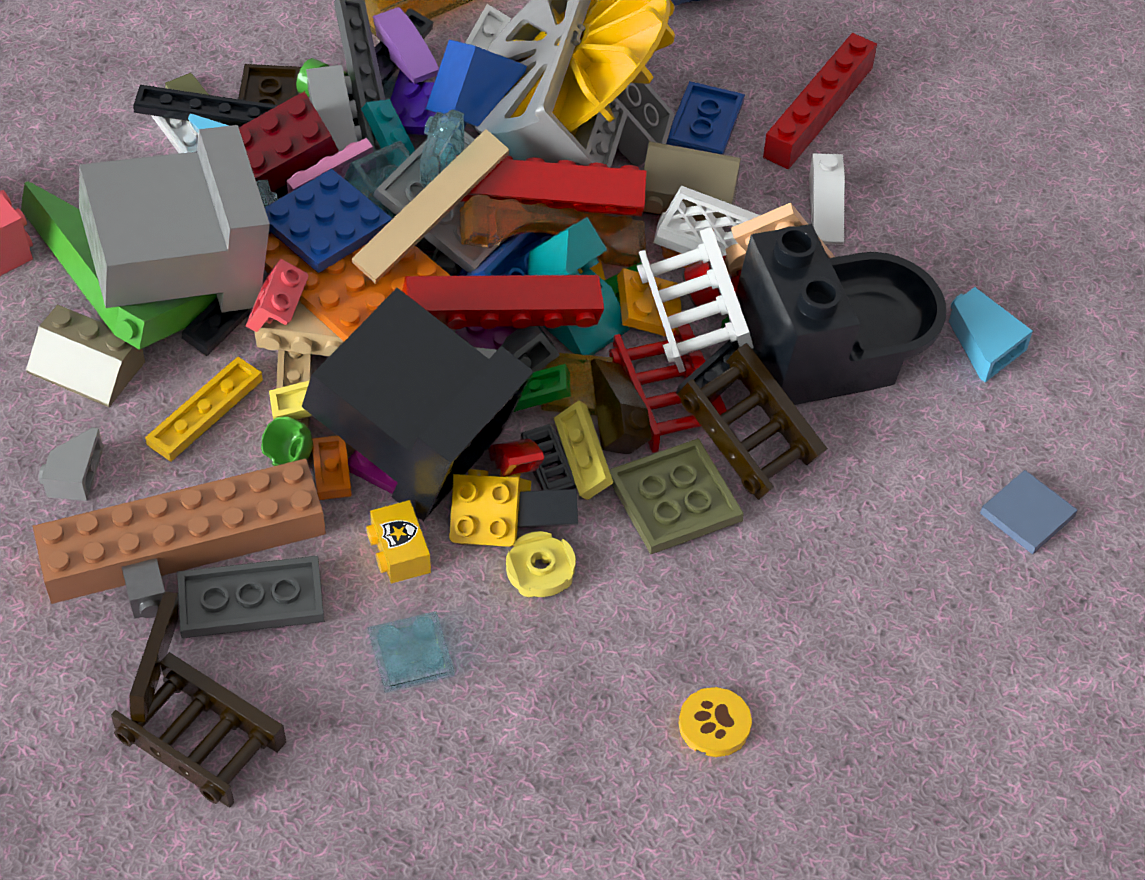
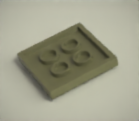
(675, 496)

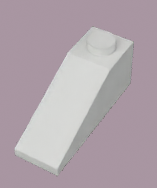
(827, 197)

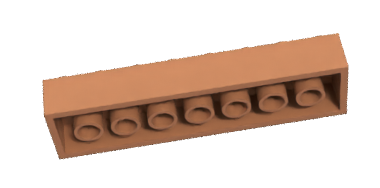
(179, 529)

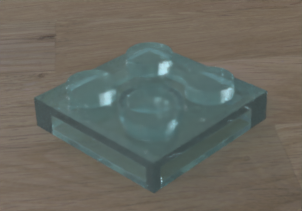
(410, 652)

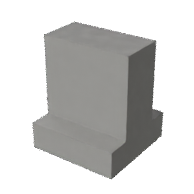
(177, 224)

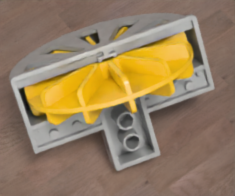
(583, 81)

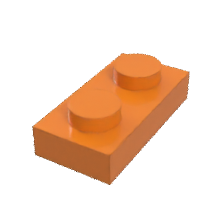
(331, 467)

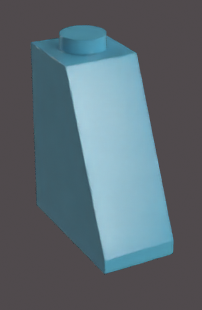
(987, 332)

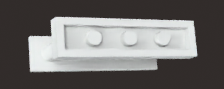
(725, 303)

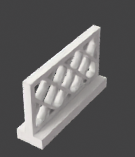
(685, 234)

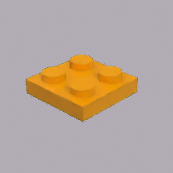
(638, 303)

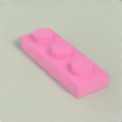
(339, 163)

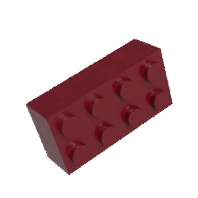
(286, 141)

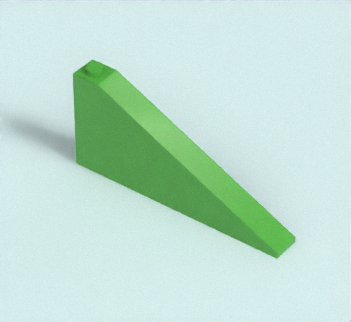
(65, 235)

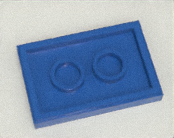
(705, 118)

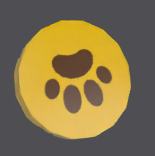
(715, 721)

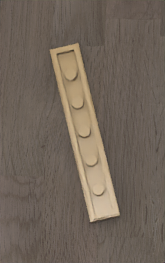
(430, 206)

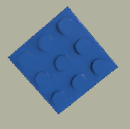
(325, 220)

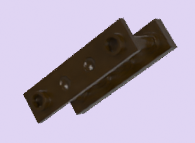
(776, 404)
(205, 695)

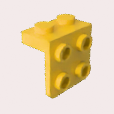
(486, 508)

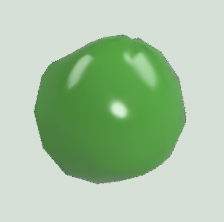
(286, 441)

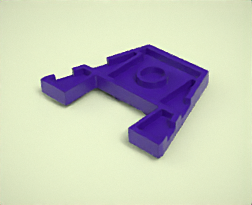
(411, 103)

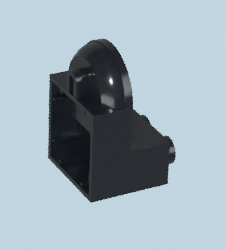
(835, 320)

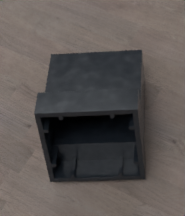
(415, 399)

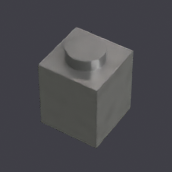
(144, 587)

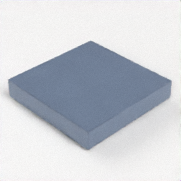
(1028, 511)

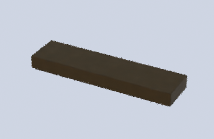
(155, 650)

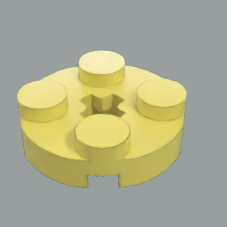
(535, 581)

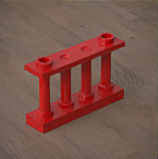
(690, 361)

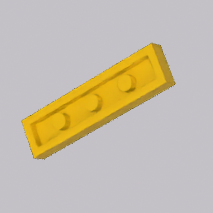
(203, 409)

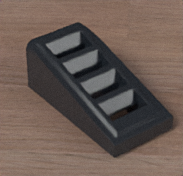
(548, 442)

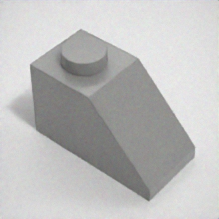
(72, 467)

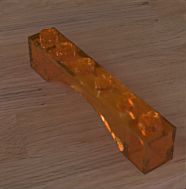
(489, 221)

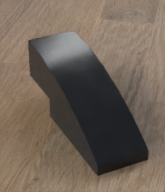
(548, 508)

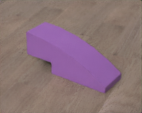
(405, 45)

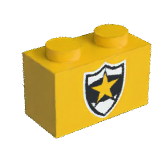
(400, 542)

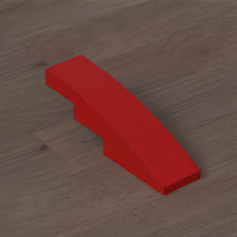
(516, 456)

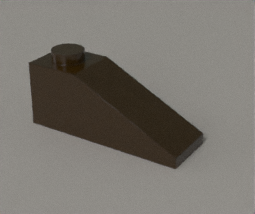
(620, 410)

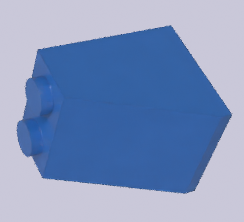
(472, 81)

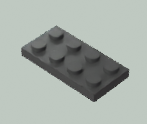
(250, 596)

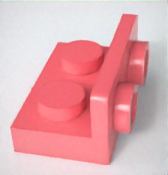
(278, 295)

